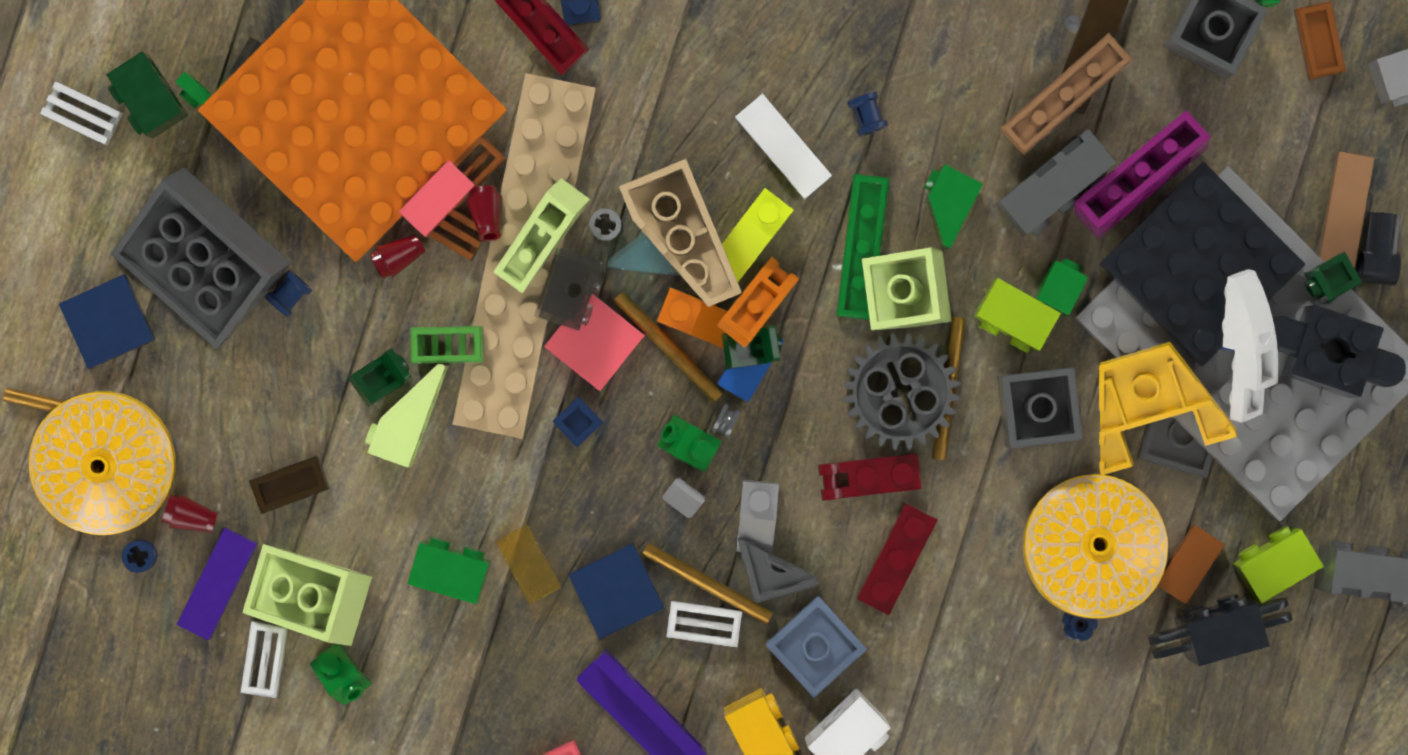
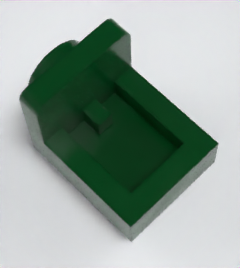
(1331, 278)
(761, 350)
(380, 377)

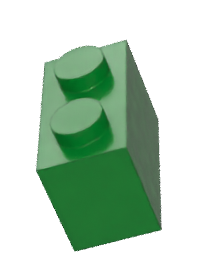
(449, 570)

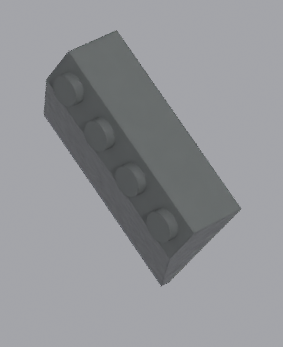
(199, 257)

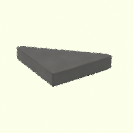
(772, 575)

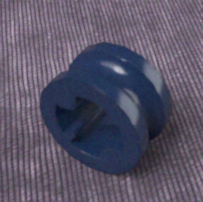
(136, 566)

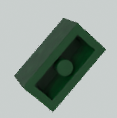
(146, 95)

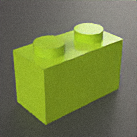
(1016, 316)
(1277, 563)

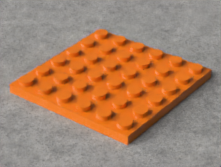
(352, 113)

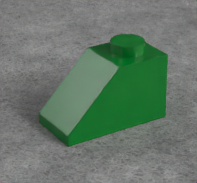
(950, 201)

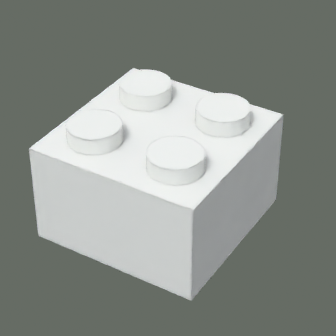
(849, 728)

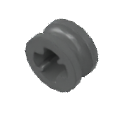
(725, 421)

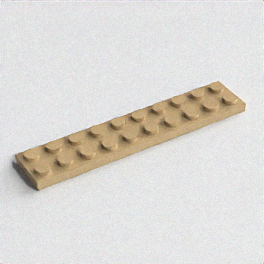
(543, 149)

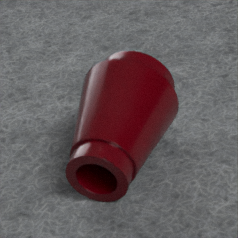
(486, 211)
(396, 255)
(188, 515)

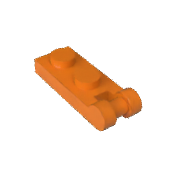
(757, 302)

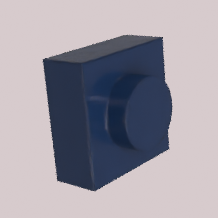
(580, 12)
(578, 421)

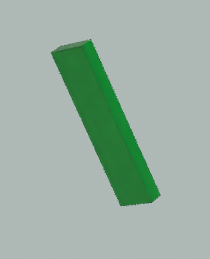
(861, 241)

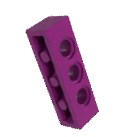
(1142, 174)

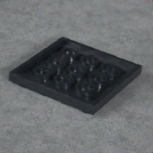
(1187, 249)

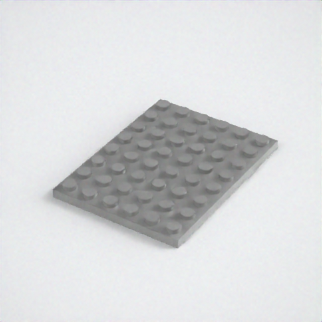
(1301, 425)

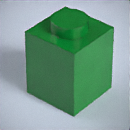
(1061, 286)

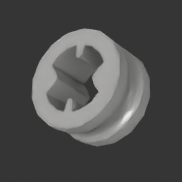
(613, 218)

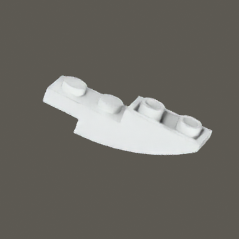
(1252, 335)

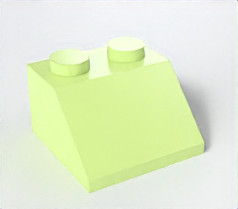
(907, 289)

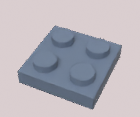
(815, 646)

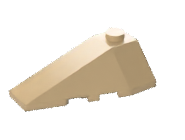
(678, 224)

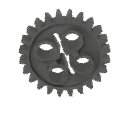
(871, 404)

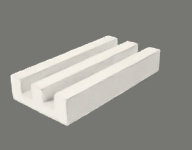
(53, 101)
(674, 619)
(269, 629)

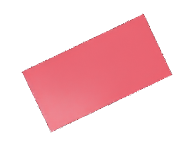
(437, 198)

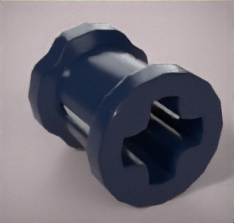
(867, 114)
(288, 293)

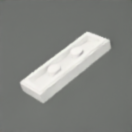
(783, 146)

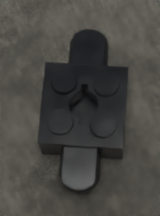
(1336, 352)
(1220, 630)

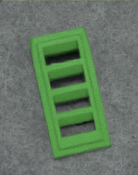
(418, 344)

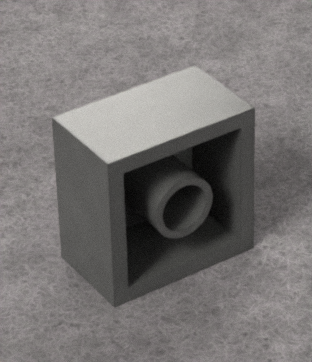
(1215, 33)
(1039, 407)

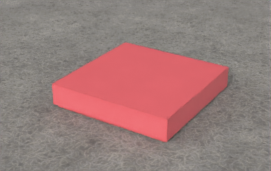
(598, 347)

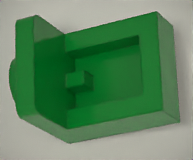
(193, 91)
(688, 443)
(340, 674)

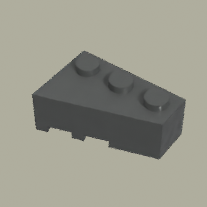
(1056, 184)
(1362, 573)

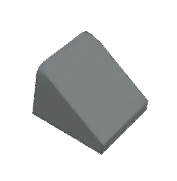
(683, 497)

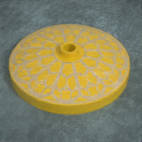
(130, 444)
(1062, 553)

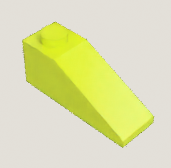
(755, 231)

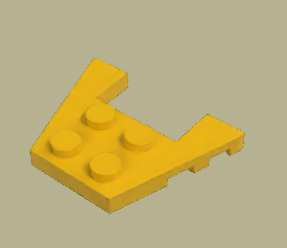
(1149, 389)

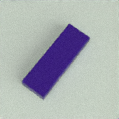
(217, 584)

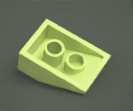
(307, 595)

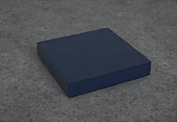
(107, 321)
(616, 591)

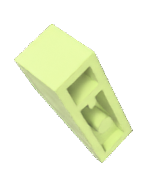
(541, 234)
(404, 425)

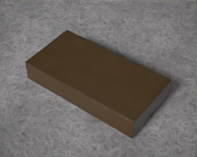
(289, 484)

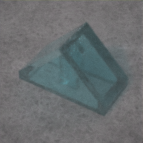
(642, 257)

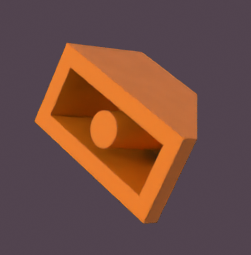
(692, 317)

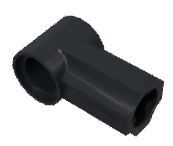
(1379, 258)

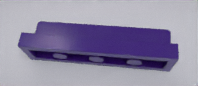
(637, 708)

